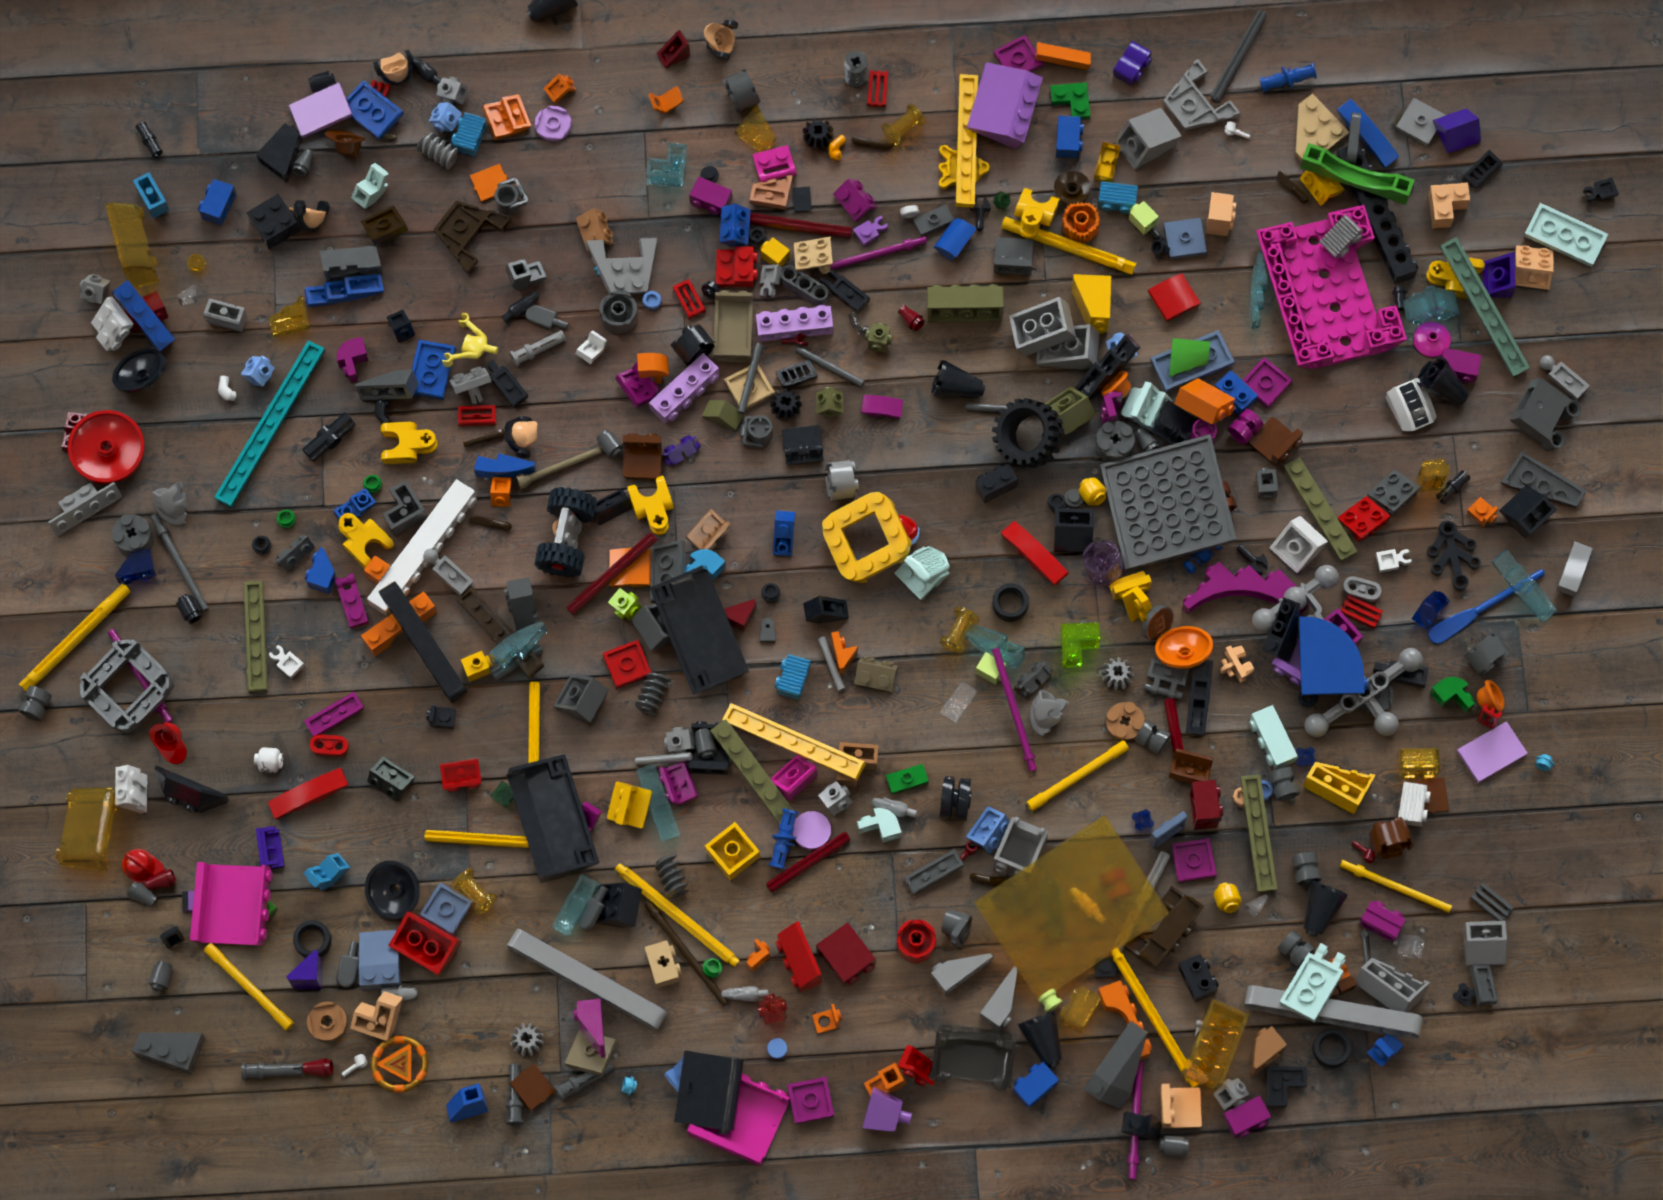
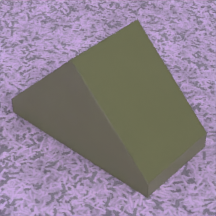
(722, 413)

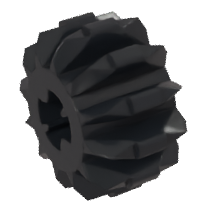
(818, 127)
(788, 398)

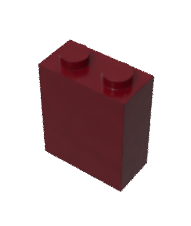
(846, 954)

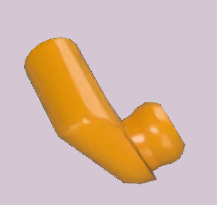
(834, 151)

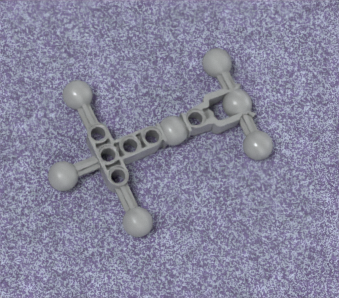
(1409, 660)

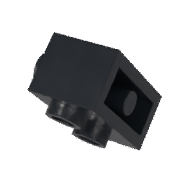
(996, 483)
(1198, 978)

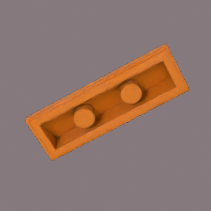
(1062, 56)

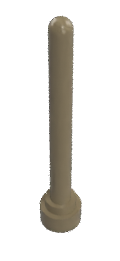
(524, 479)

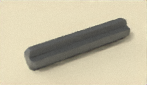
(499, 672)

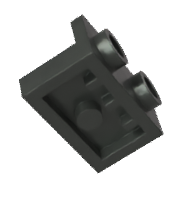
(389, 778)

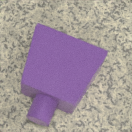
(884, 1112)

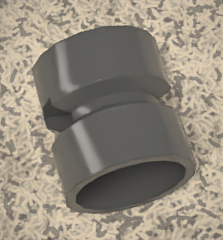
(35, 702)
(1152, 737)
(1284, 786)
(1306, 868)
(1295, 948)

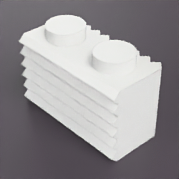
(1413, 803)

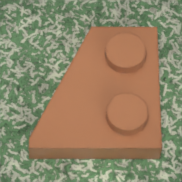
(771, 193)

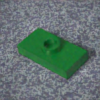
(907, 779)

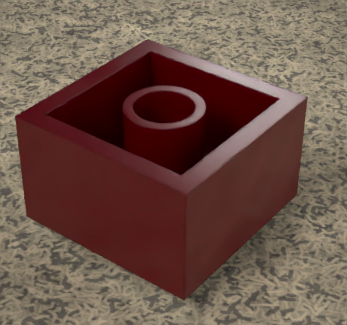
(1205, 804)

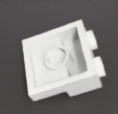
(111, 324)
(131, 789)

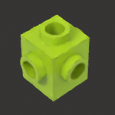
(625, 604)

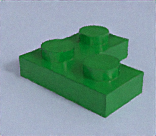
(1073, 94)

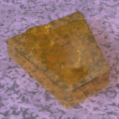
(756, 130)
(290, 319)

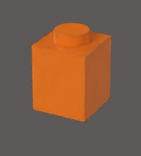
(376, 569)

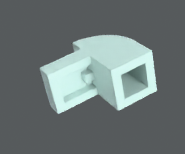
(371, 188)
(884, 821)

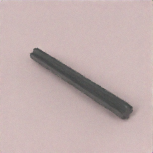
(1238, 56)

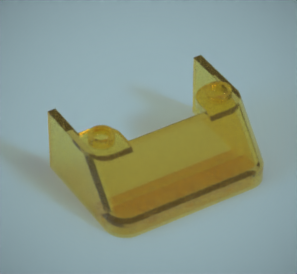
(132, 243)

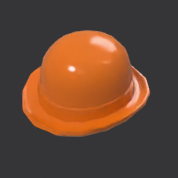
(1119, 384)
(1491, 695)

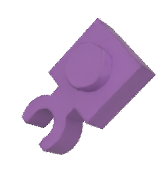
(869, 232)

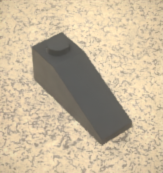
(392, 385)

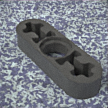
(1353, 137)

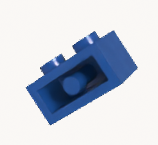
(734, 225)
(1235, 387)

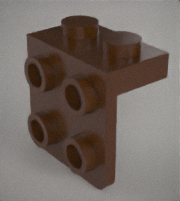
(1276, 441)
(642, 456)

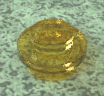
(196, 262)

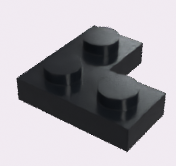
(1279, 1079)

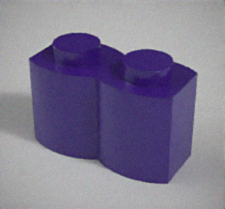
(1132, 63)

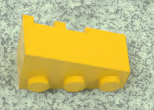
(1338, 785)

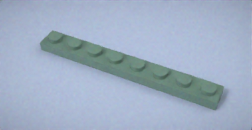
(1484, 307)

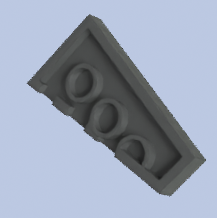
(1544, 480)

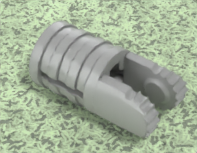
(405, 992)

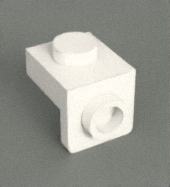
(592, 347)

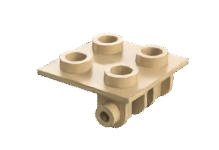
(813, 254)

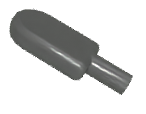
(544, 317)
(592, 910)
(348, 967)

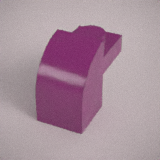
(350, 353)

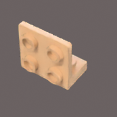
(1533, 267)
(1180, 1107)

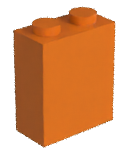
(1205, 401)

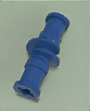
(1287, 77)
(783, 838)

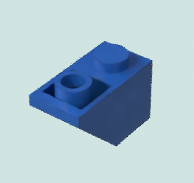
(783, 533)
(322, 574)
(467, 1103)

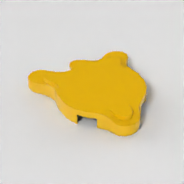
(949, 168)

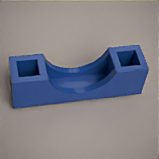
(143, 315)

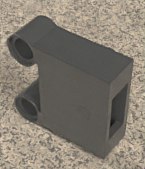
(1541, 410)

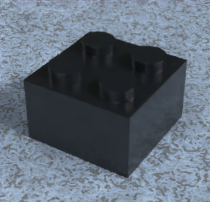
(273, 221)

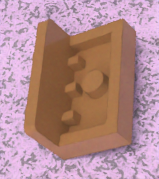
(594, 226)
(708, 531)

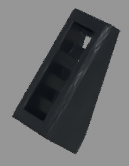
(1488, 155)
(780, 374)
(172, 937)

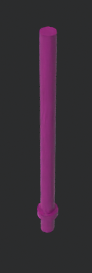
(1029, 757)

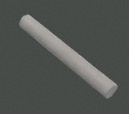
(831, 664)
(663, 758)

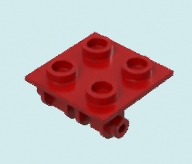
(1364, 518)

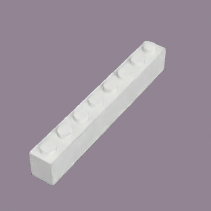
(430, 535)

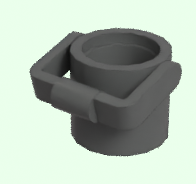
(507, 196)
(759, 431)
(957, 926)

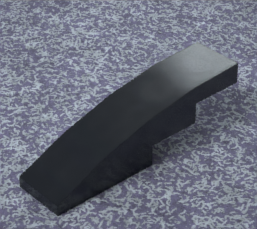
(1110, 365)
(1199, 698)

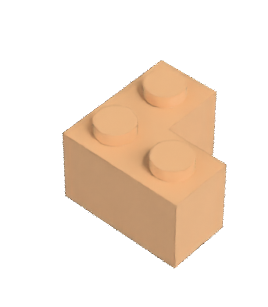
(1444, 200)
(1221, 214)
(378, 1020)

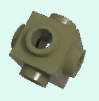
(879, 337)
(829, 402)

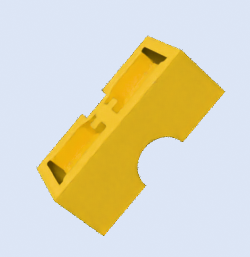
(1105, 169)

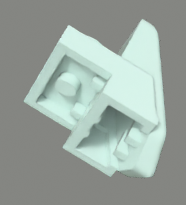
(1145, 405)
(923, 570)

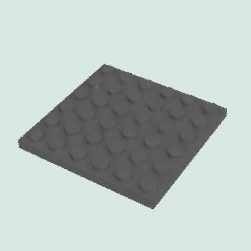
(1168, 502)

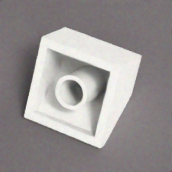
(1298, 544)

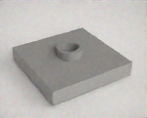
(1418, 122)

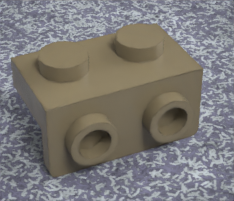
(875, 674)

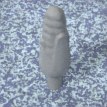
(896, 807)
(748, 993)

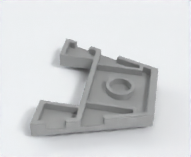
(1189, 104)
(624, 274)

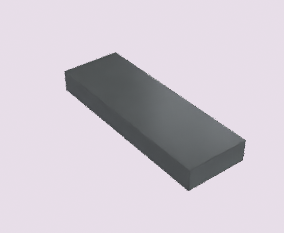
(934, 872)

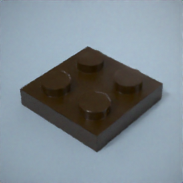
(384, 225)

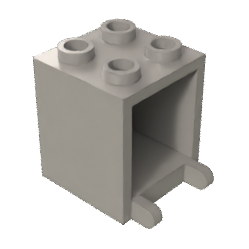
(1019, 847)

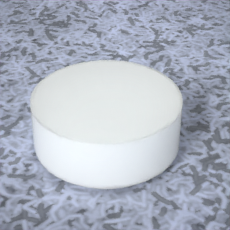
(909, 211)

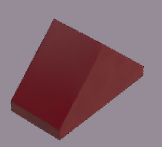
(674, 50)
(741, 614)

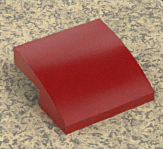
(1174, 297)

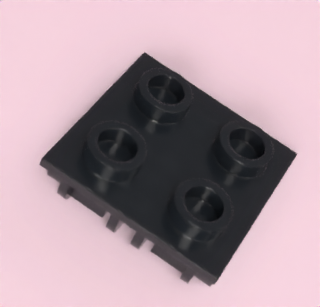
(1174, 424)
(802, 445)

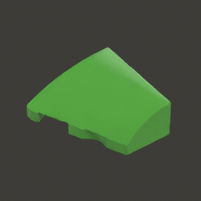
(1188, 355)

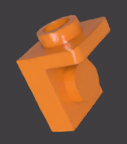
(559, 87)
(501, 491)
(1483, 512)
(756, 959)

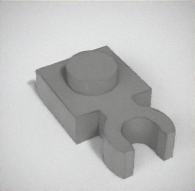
(769, 277)

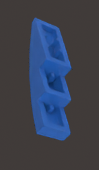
(1369, 134)
(343, 291)

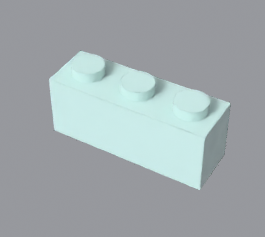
(1273, 738)

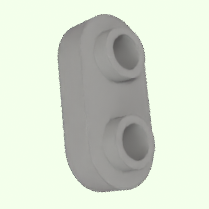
(1362, 587)

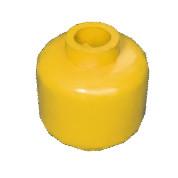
(1092, 491)
(1227, 897)

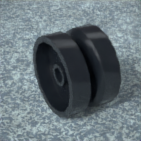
(957, 798)

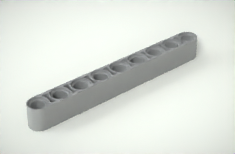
(587, 979)
(1340, 1013)

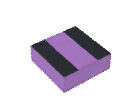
(187, 901)

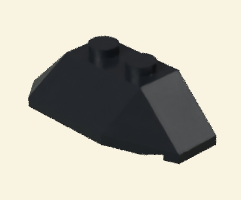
(188, 792)

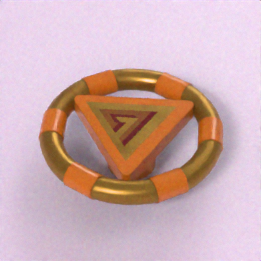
(399, 1064)

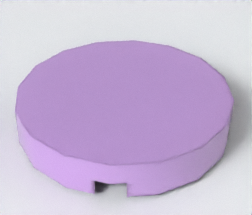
(553, 123)
(812, 830)

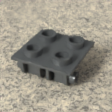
(1394, 491)

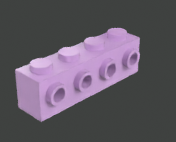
(790, 323)
(684, 389)

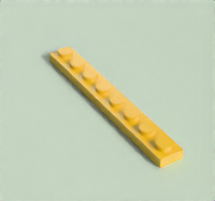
(966, 143)
(794, 742)

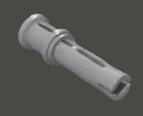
(530, 354)

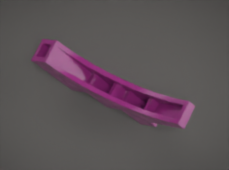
(1246, 583)

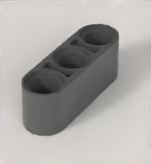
(799, 279)

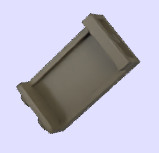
(733, 326)

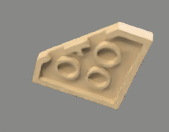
(1317, 127)

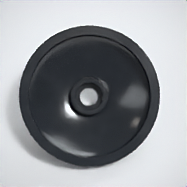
(138, 370)
(382, 891)

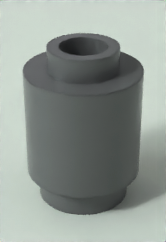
(610, 444)
(705, 743)
(160, 976)
(1174, 1146)

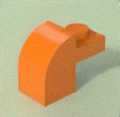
(653, 365)
(889, 1080)

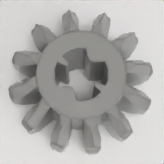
(1109, 676)
(534, 1038)

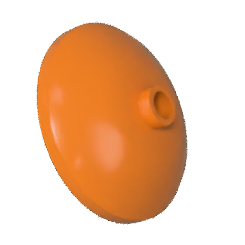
(1184, 647)

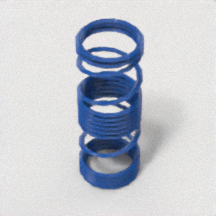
(1204, 556)

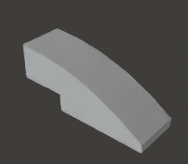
(1574, 569)

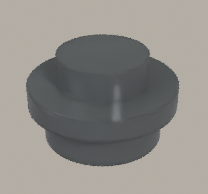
(1073, 498)

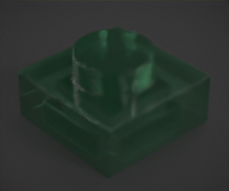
(502, 794)

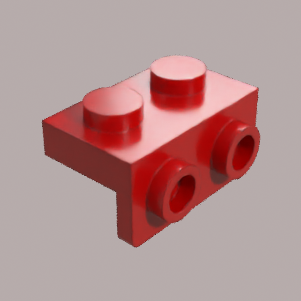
(460, 774)
(916, 1066)

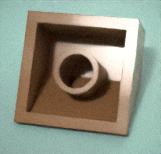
(1266, 1049)

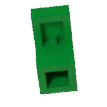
(1450, 689)

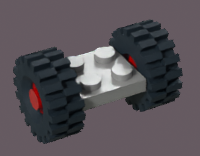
(563, 556)

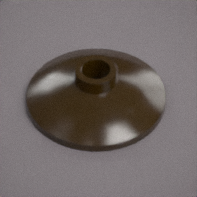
(1072, 180)

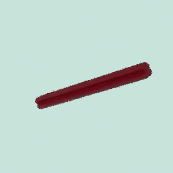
(800, 225)
(611, 573)

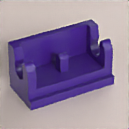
(270, 847)

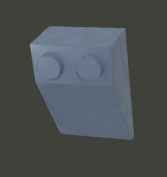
(377, 961)

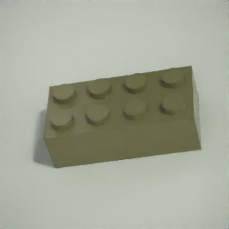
(965, 303)

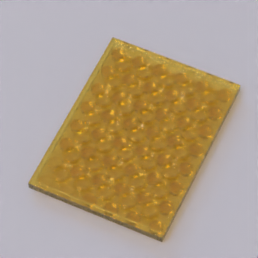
(1071, 907)

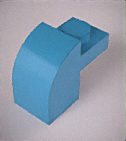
(707, 558)
(328, 872)

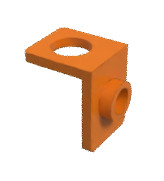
(666, 101)
(834, 1016)

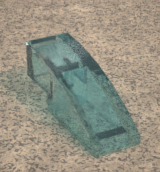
(987, 639)
(518, 644)
(575, 904)

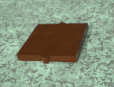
(1438, 796)
(532, 1087)

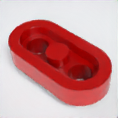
(330, 743)

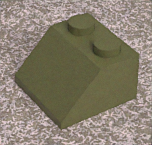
(1072, 408)

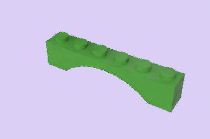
(1382, 184)

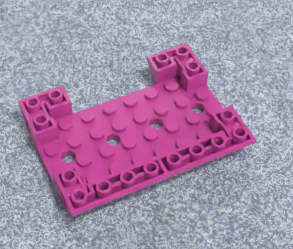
(1306, 296)

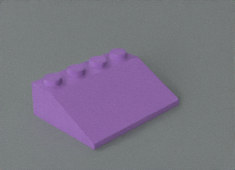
(1004, 104)

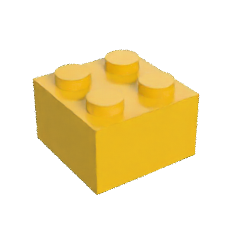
(732, 851)

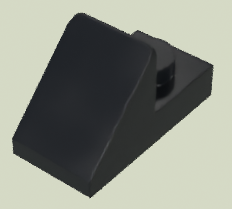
(1141, 1126)

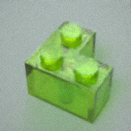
(1074, 638)

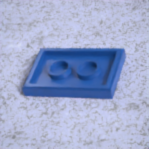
(373, 110)
(429, 369)

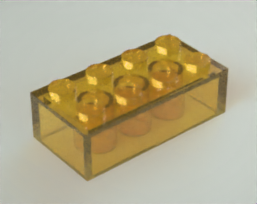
(1215, 1045)

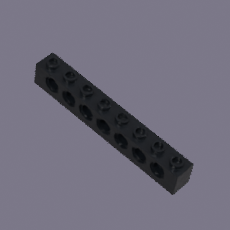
(1398, 271)

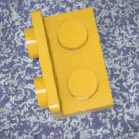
(1136, 604)

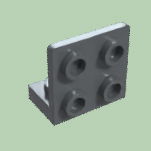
(1013, 256)

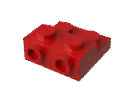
(736, 267)

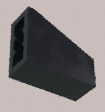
(281, 152)

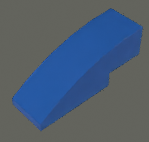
(503, 466)

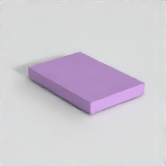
(321, 110)
(1492, 752)

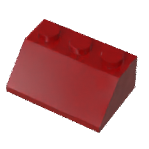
(425, 942)
(798, 957)

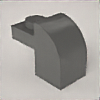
(524, 274)

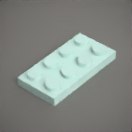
(1566, 235)

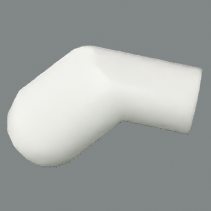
(224, 391)

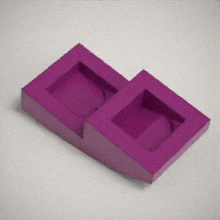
(881, 406)

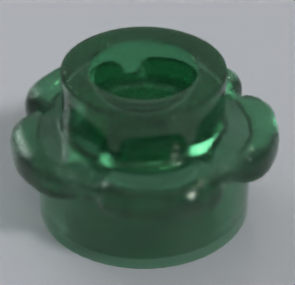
(1001, 200)

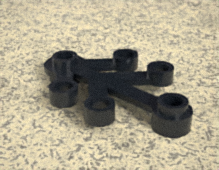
(1453, 553)

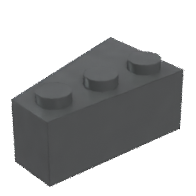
(350, 262)
(521, 602)
(170, 1049)

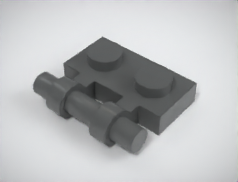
(1162, 673)

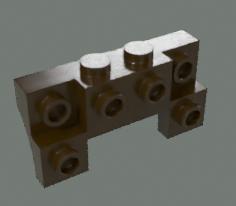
(1169, 932)

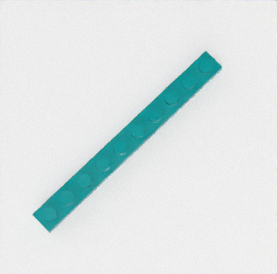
(269, 424)

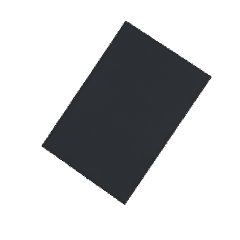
(802, 199)

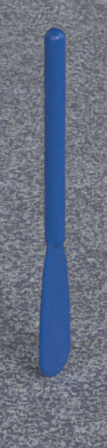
(1457, 622)

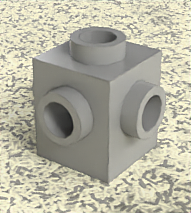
(452, 90)
(94, 289)
(686, 740)
(836, 797)
(1231, 1093)

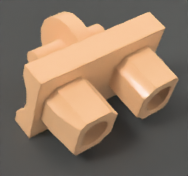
(1233, 656)

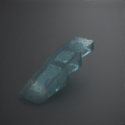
(1258, 285)
(1523, 585)
(659, 803)

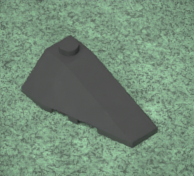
(1116, 1073)

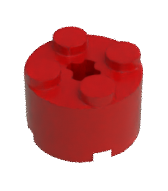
(916, 930)

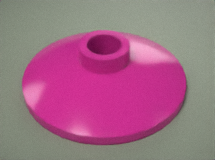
(1428, 346)

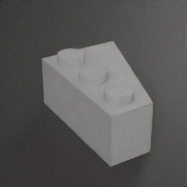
(1390, 987)

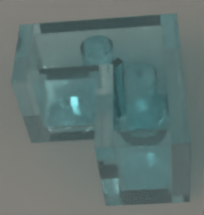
(670, 170)
(1430, 304)

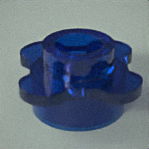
(1302, 761)
(1145, 814)

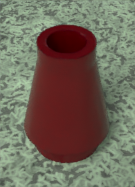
(912, 318)
(161, 880)
(320, 1067)

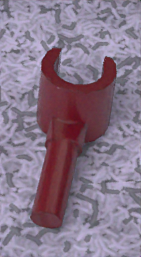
(798, 339)
(968, 851)
(1369, 855)

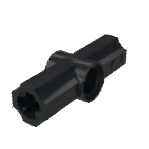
(328, 437)

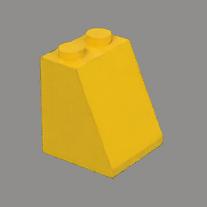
(1093, 299)

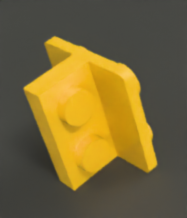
(629, 805)

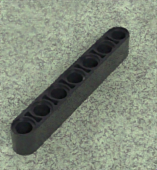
(422, 641)

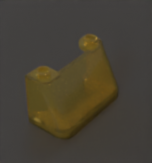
(87, 828)

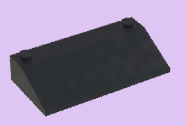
(699, 629)
(552, 818)

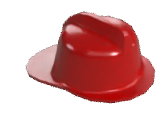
(168, 742)
(141, 865)

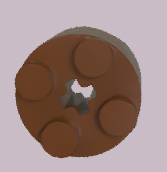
(1391, 838)

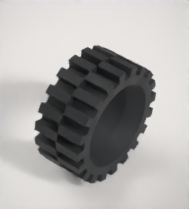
(1008, 426)

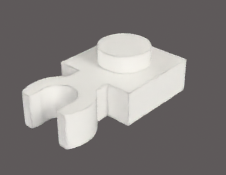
(1390, 561)
(287, 663)

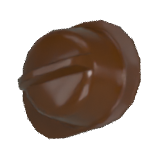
(345, 142)

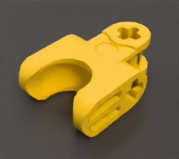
(1034, 213)
(1447, 278)
(410, 442)
(653, 507)
(360, 536)

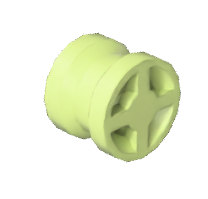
(1050, 1000)

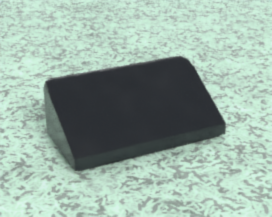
(612, 506)

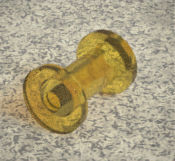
(903, 124)
(957, 634)
(474, 891)

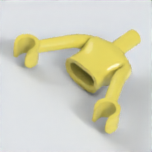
(473, 346)

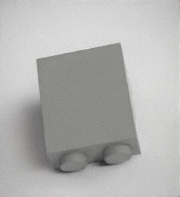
(1147, 137)

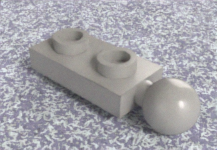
(1564, 377)
(447, 571)

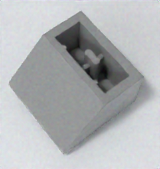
(1485, 943)

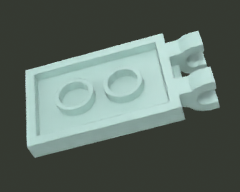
(1313, 984)

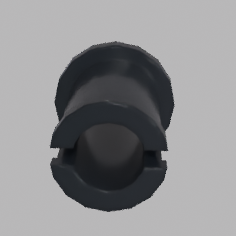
(1399, 295)

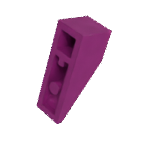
(591, 1023)

